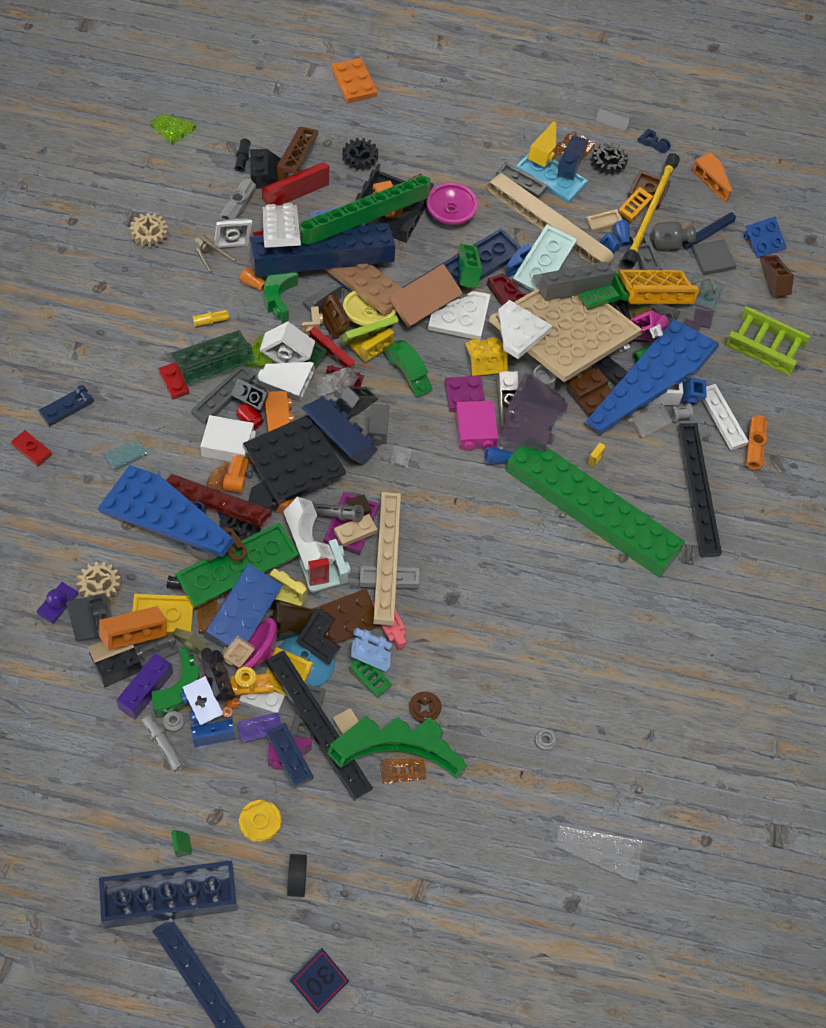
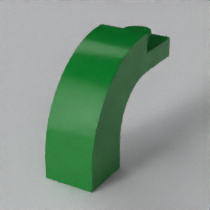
(273, 288)
(411, 364)
(170, 698)

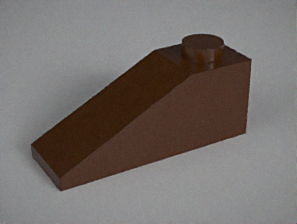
(777, 275)

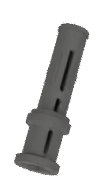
(342, 511)

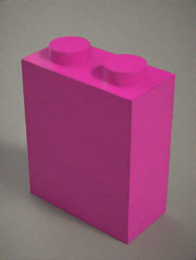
(476, 425)

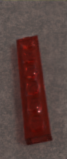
(220, 501)

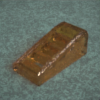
(387, 777)

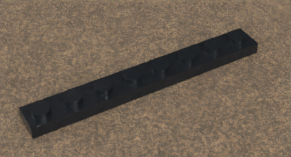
(699, 490)
(316, 721)

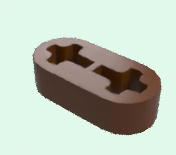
(237, 544)

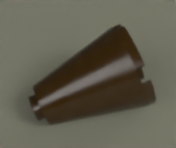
(289, 618)

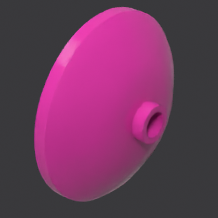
(452, 203)
(263, 641)

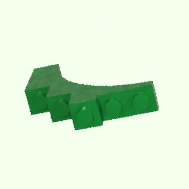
(397, 736)

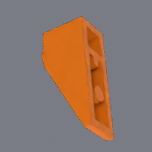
(711, 172)

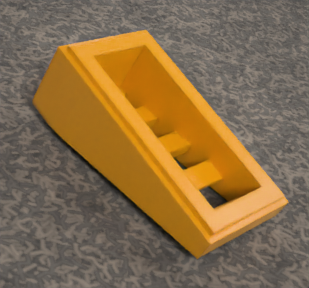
(632, 216)

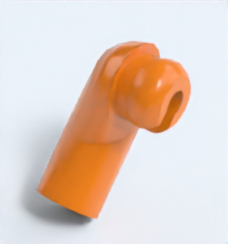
(229, 706)

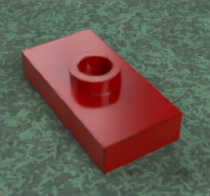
(31, 448)

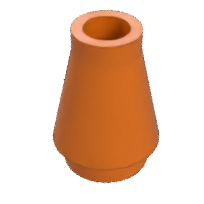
(248, 277)

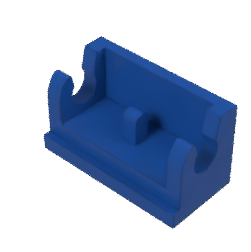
(213, 732)

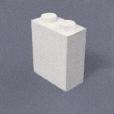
(225, 438)

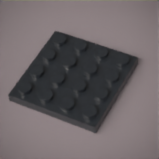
(294, 459)

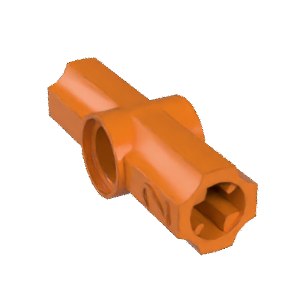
(755, 450)

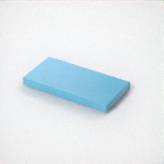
(558, 186)

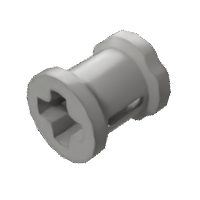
(682, 412)

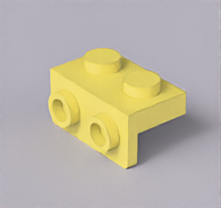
(291, 591)

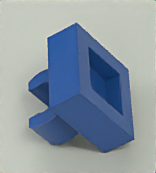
(611, 242)

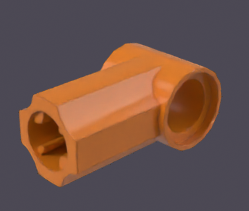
(235, 479)

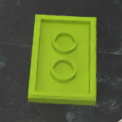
(368, 330)

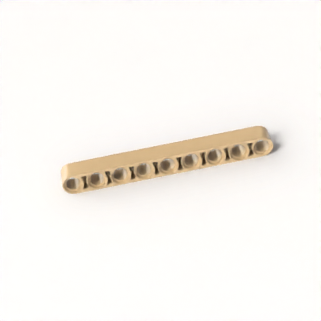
(542, 215)

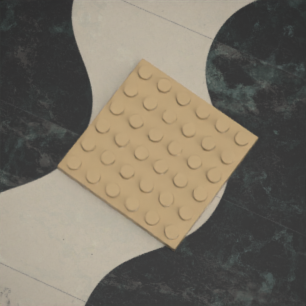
(577, 333)

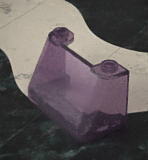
(533, 414)

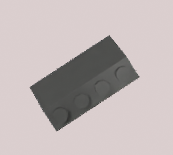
(573, 280)

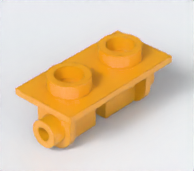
(262, 685)

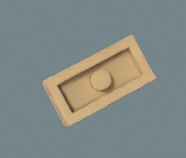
(355, 531)

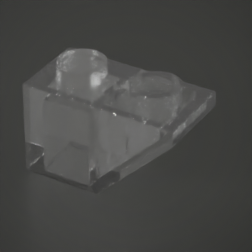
(334, 384)

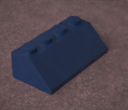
(341, 430)

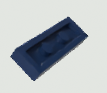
(290, 755)

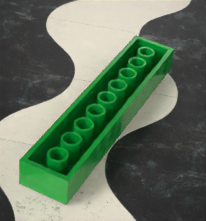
(596, 507)

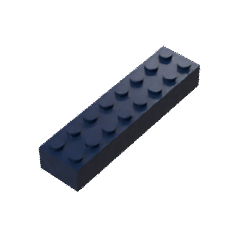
(349, 248)

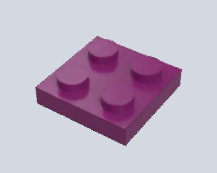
(463, 390)

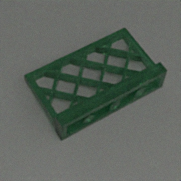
(211, 364)

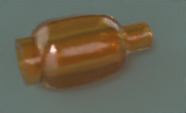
(217, 476)

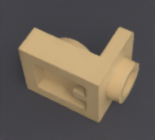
(237, 652)

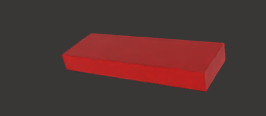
(333, 350)

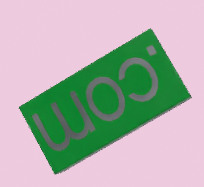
(599, 296)

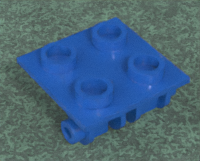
(765, 237)

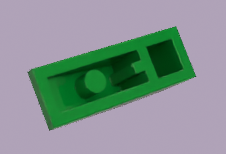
(469, 266)

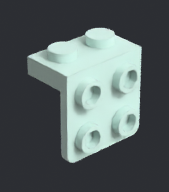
(337, 570)

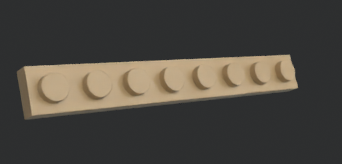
(387, 559)

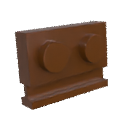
(334, 316)

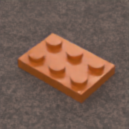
(354, 80)

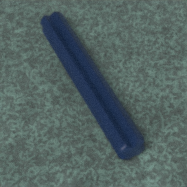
(711, 229)

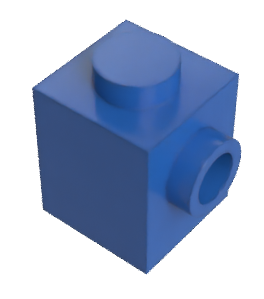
(694, 391)

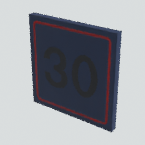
(319, 980)

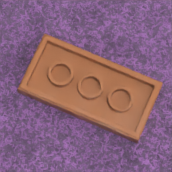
(425, 295)

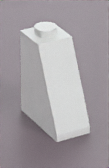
(287, 377)

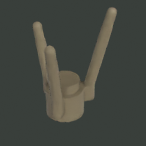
(205, 245)

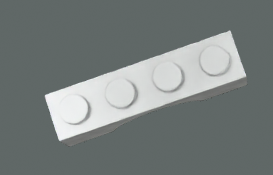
(300, 518)

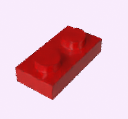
(173, 380)

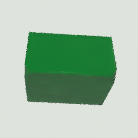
(181, 843)

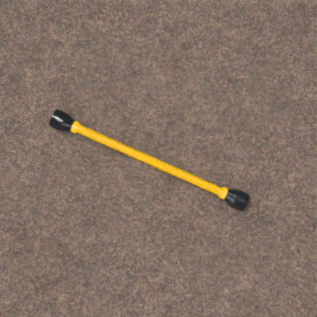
(630, 257)

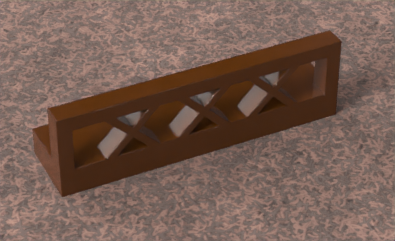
(295, 148)

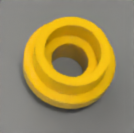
(245, 670)

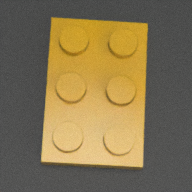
(175, 609)

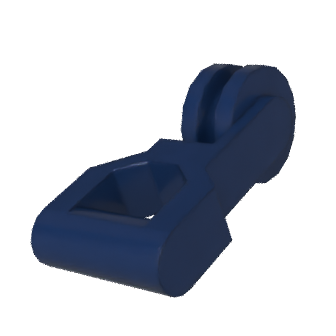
(663, 145)

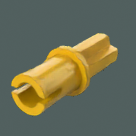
(210, 318)

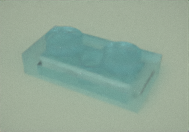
(125, 454)

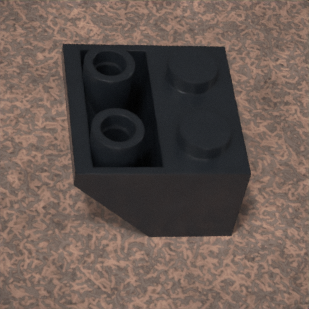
(86, 615)

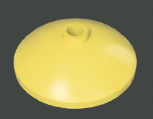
(361, 311)

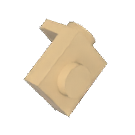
(316, 320)

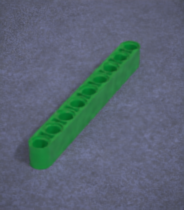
(364, 210)

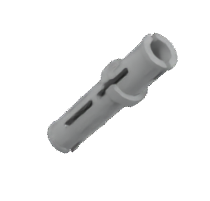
(159, 736)

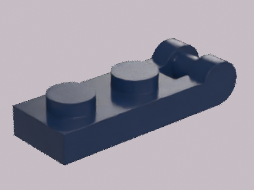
(66, 406)

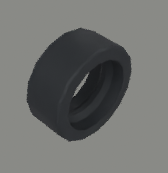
(297, 875)

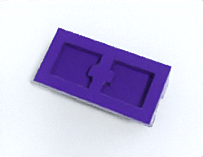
(257, 727)

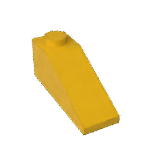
(543, 148)

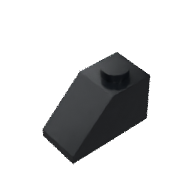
(356, 400)

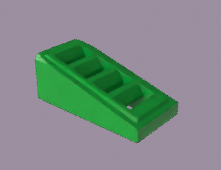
(354, 670)

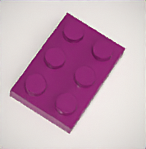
(355, 547)

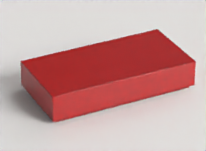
(318, 571)

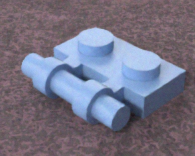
(371, 654)

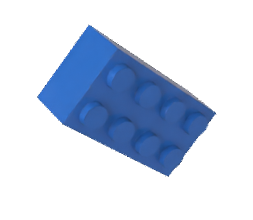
(243, 607)

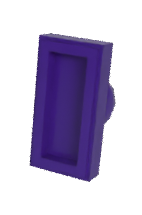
(56, 602)

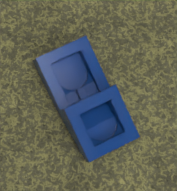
(517, 259)

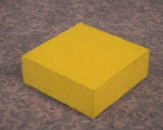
(596, 455)

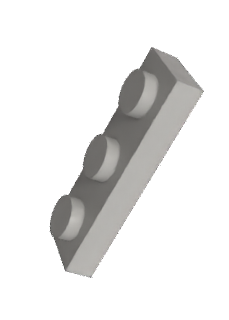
(404, 579)

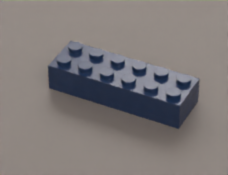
(167, 894)

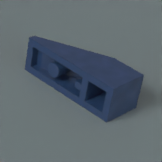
(572, 157)

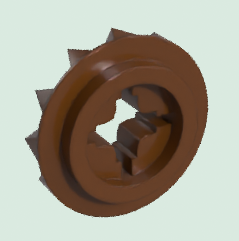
(425, 698)

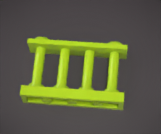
(764, 354)

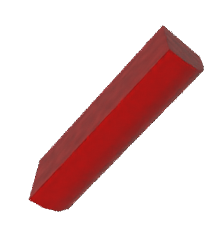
(296, 185)

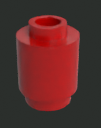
(249, 414)

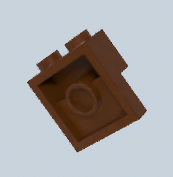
(589, 390)

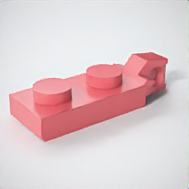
(395, 632)

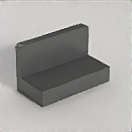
(321, 296)

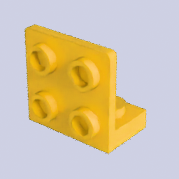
(373, 346)
(487, 356)

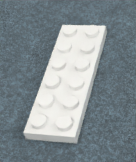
(281, 225)

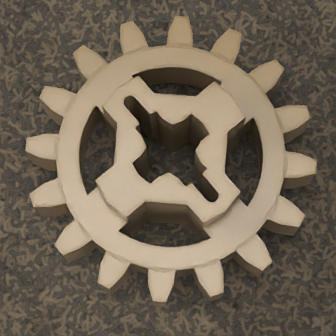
(148, 230)
(89, 581)

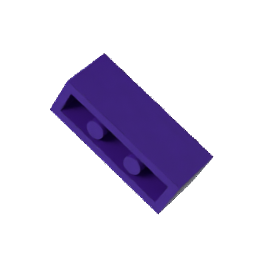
(139, 691)

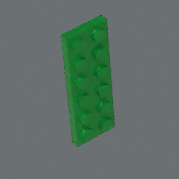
(214, 578)

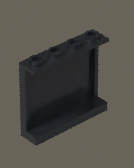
(400, 227)

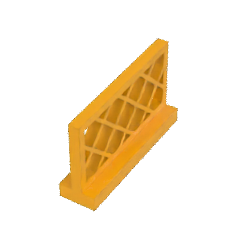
(656, 293)

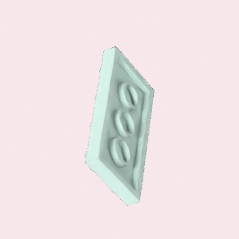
(545, 256)

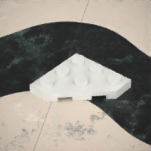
(462, 316)
(520, 329)

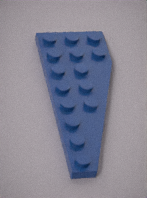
(664, 364)
(157, 506)

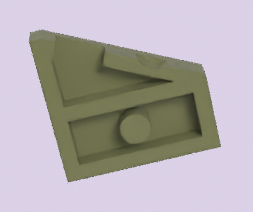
(190, 641)

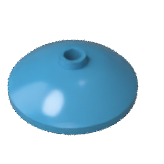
(320, 671)

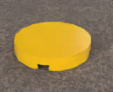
(260, 821)

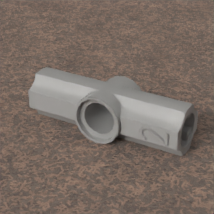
(238, 200)

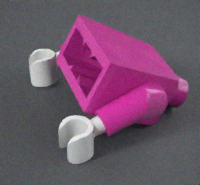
(651, 325)

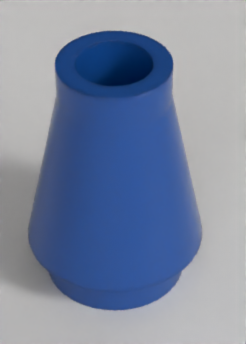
(622, 231)
(497, 455)

